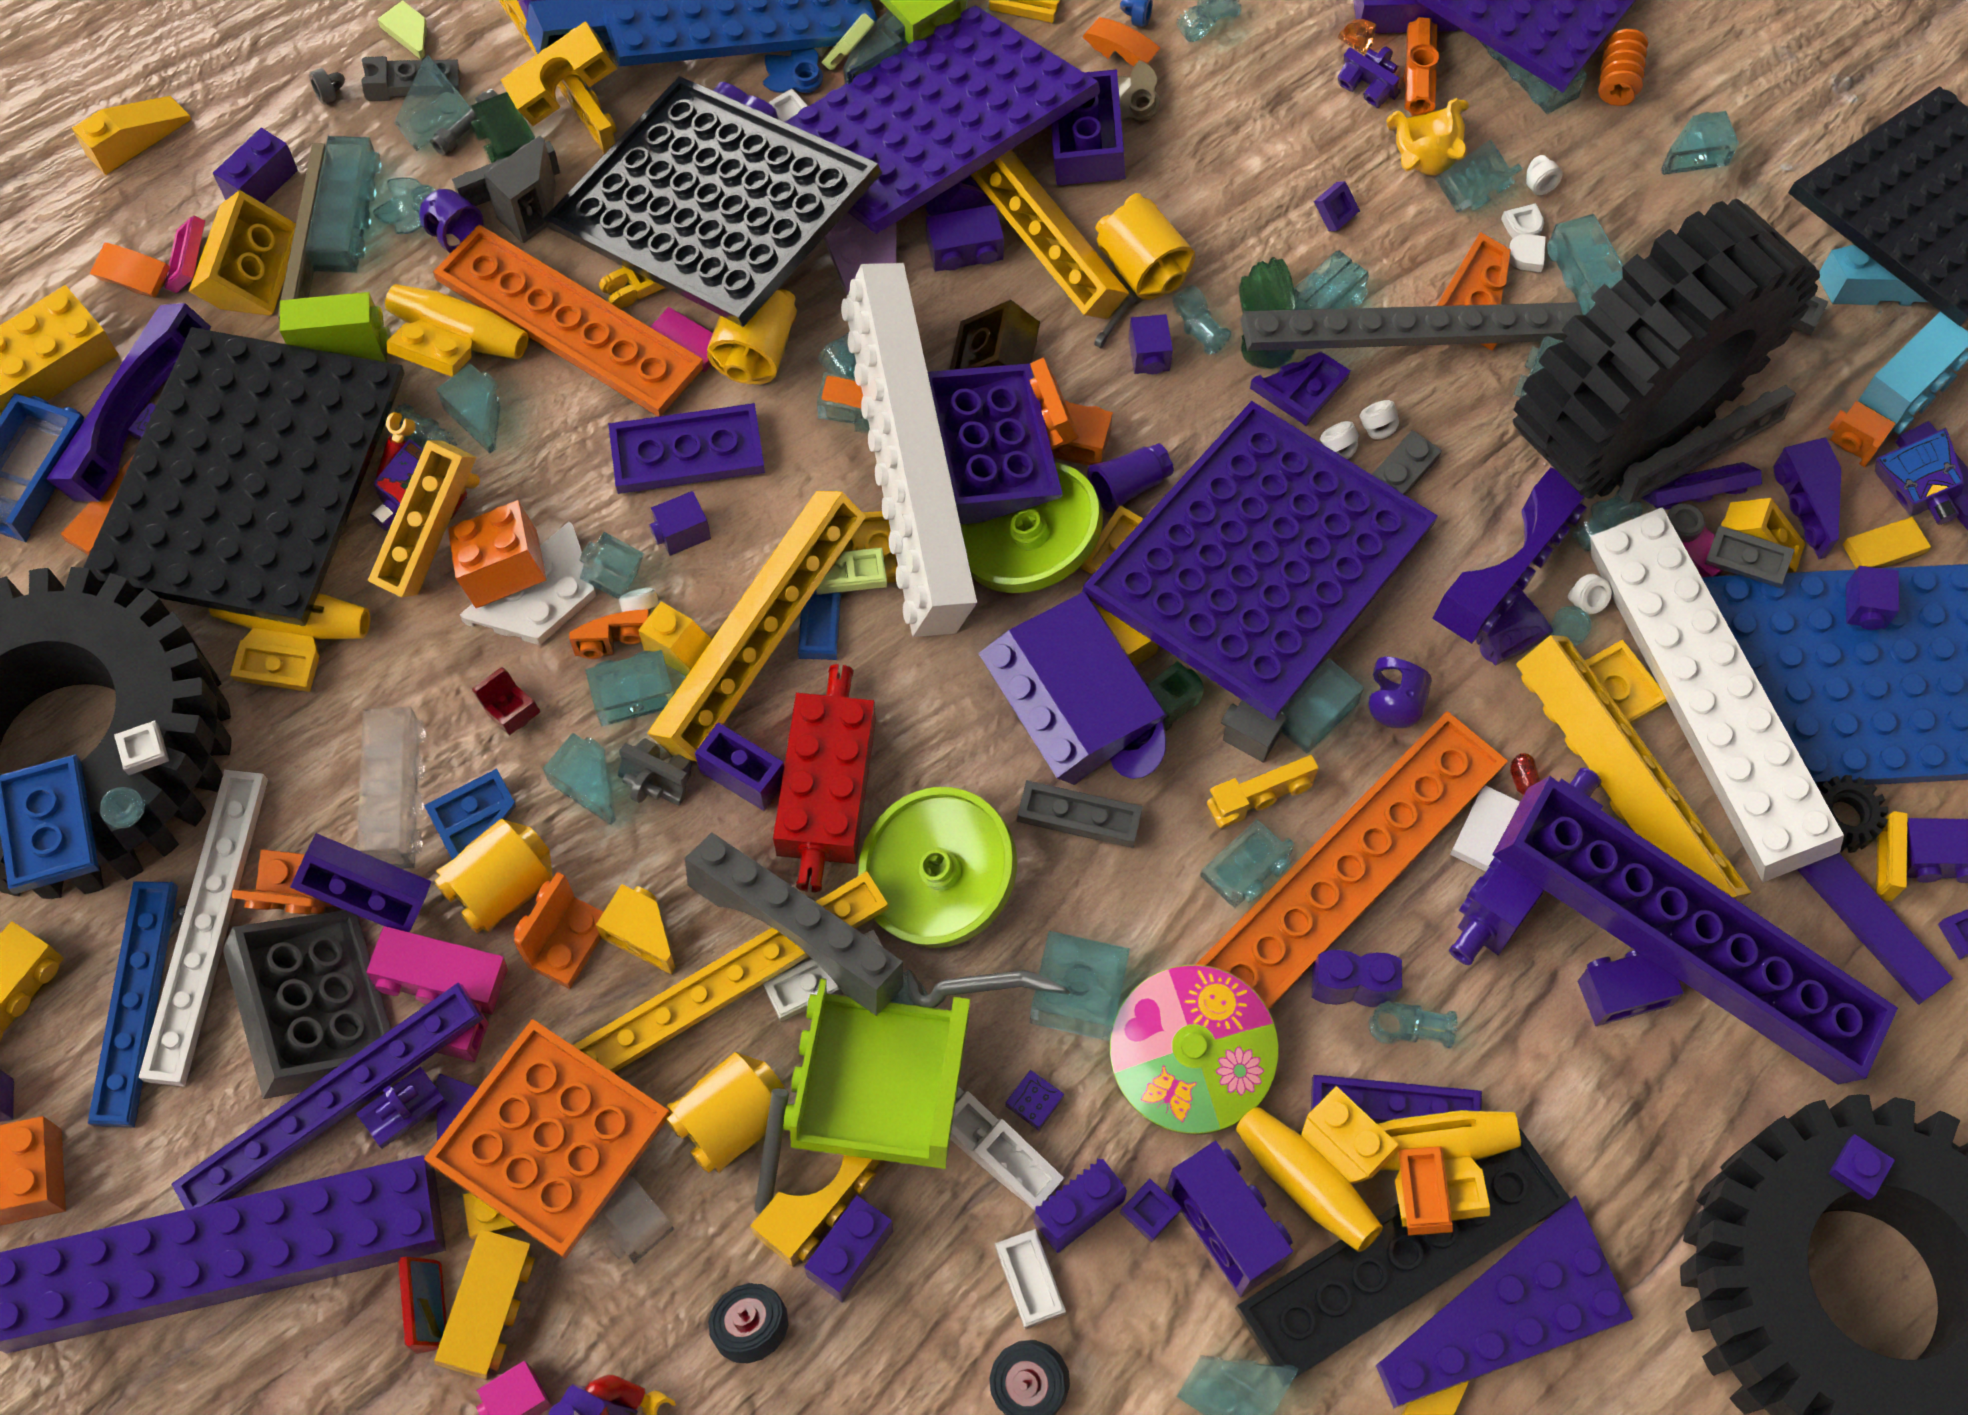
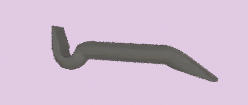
(979, 984)

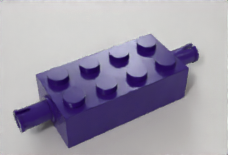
(1504, 896)

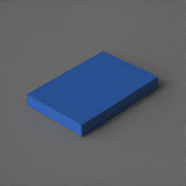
(46, 825)

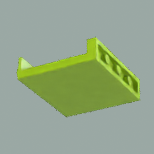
(878, 1081)

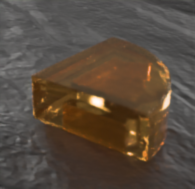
(1358, 34)

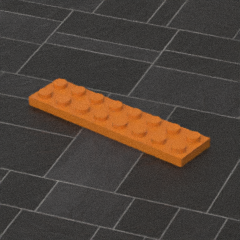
(570, 320)

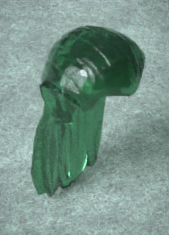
(1267, 289)

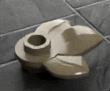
(1137, 90)

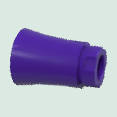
(1129, 475)

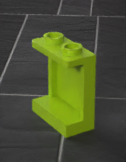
(923, 16)

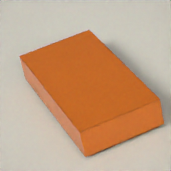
(1425, 1191)

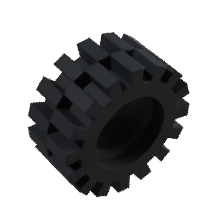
(1864, 803)

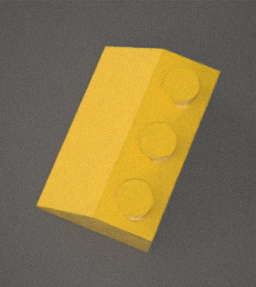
(244, 257)

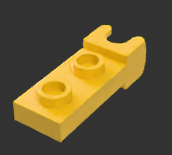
(1233, 799)

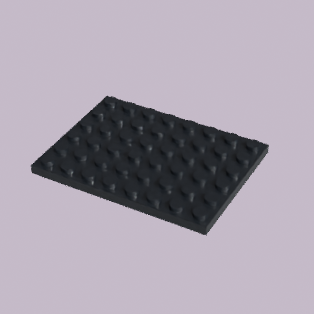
(1905, 198)
(713, 199)
(246, 475)

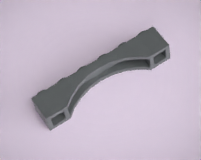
(850, 958)

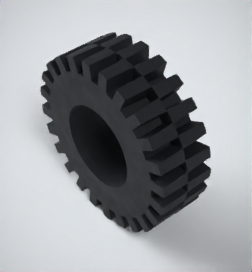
(1664, 345)
(158, 675)
(1757, 1271)

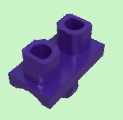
(1374, 70)
(401, 1107)

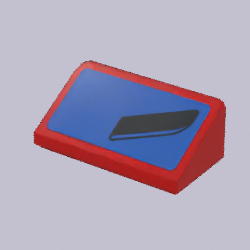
(422, 1303)

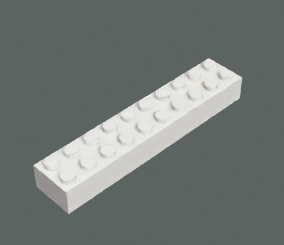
(908, 451)
(1716, 697)

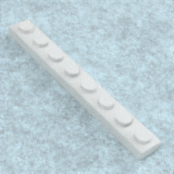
(203, 929)

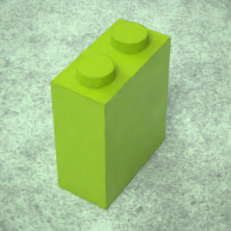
(336, 325)

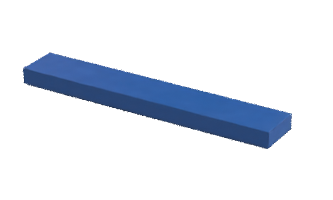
(133, 1004)

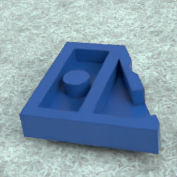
(470, 811)

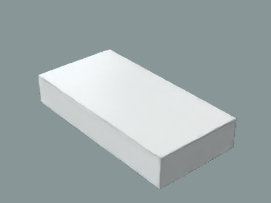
(1484, 828)
(1030, 1279)

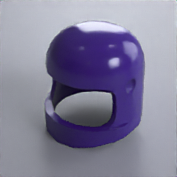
(448, 213)
(1401, 703)

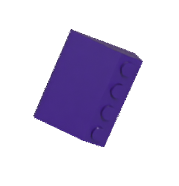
(994, 441)
(1072, 687)

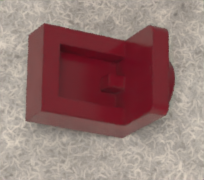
(505, 701)

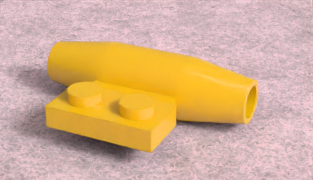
(444, 330)
(287, 653)
(1464, 1139)
(1321, 1164)

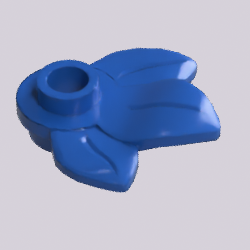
(793, 71)

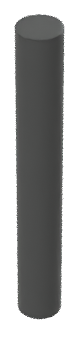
(771, 1149)

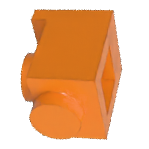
(1860, 431)

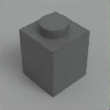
(1251, 730)

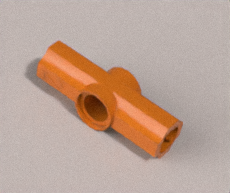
(1421, 66)

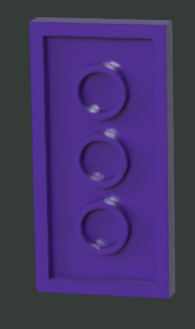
(686, 448)

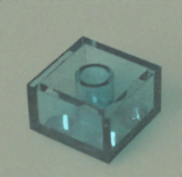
(1095, 981)

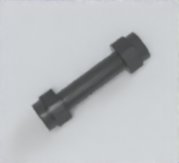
(445, 139)

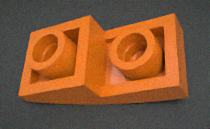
(1112, 36)
(130, 269)
(598, 636)

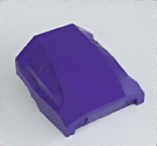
(1515, 631)

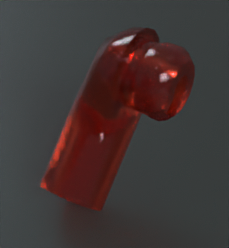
(1524, 772)

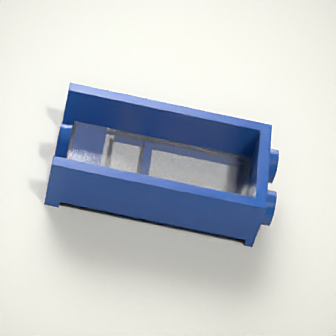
(30, 445)

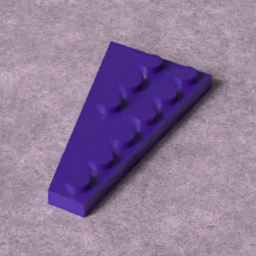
(1526, 1304)

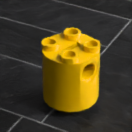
(1145, 248)
(756, 350)
(496, 873)
(725, 1110)

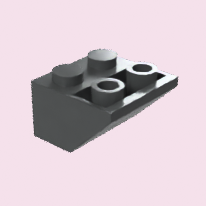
(523, 189)

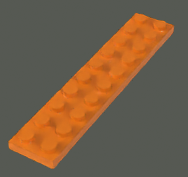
(1356, 859)

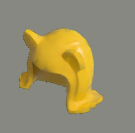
(1431, 140)

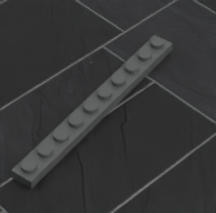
(1405, 326)

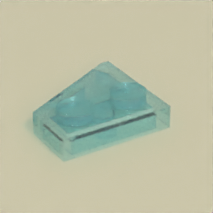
(429, 105)
(1235, 1386)

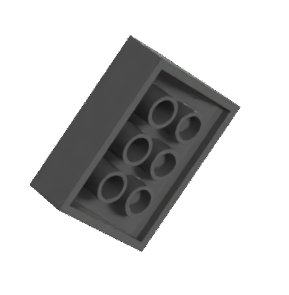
(303, 997)

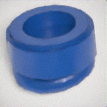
(1139, 10)

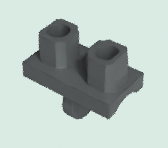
(650, 775)

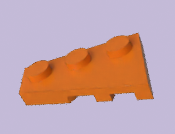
(1479, 276)

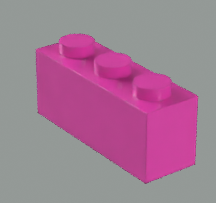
(433, 966)

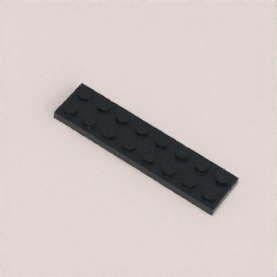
(1351, 1292)

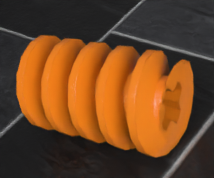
(1623, 67)

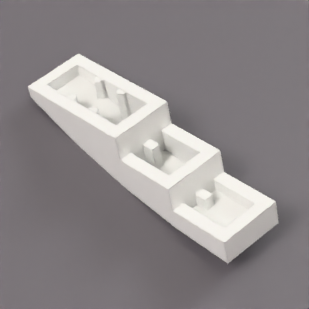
(1002, 1151)

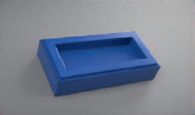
(820, 627)

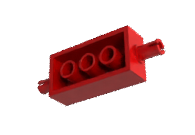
(825, 778)

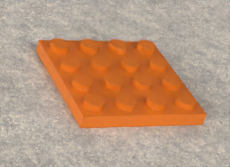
(548, 1138)

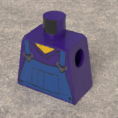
(1924, 476)

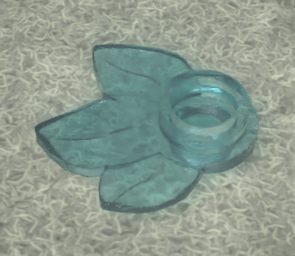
(405, 204)

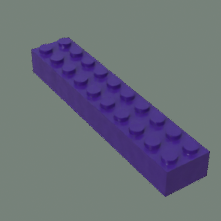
(1696, 931)
(218, 1253)

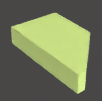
(406, 27)
(848, 41)
(855, 571)

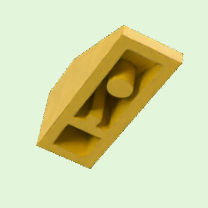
(126, 130)

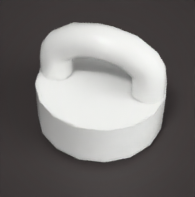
(1543, 175)
(1378, 416)
(1341, 436)
(1591, 593)
(639, 600)

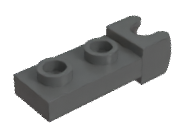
(395, 78)

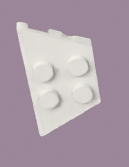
(547, 606)

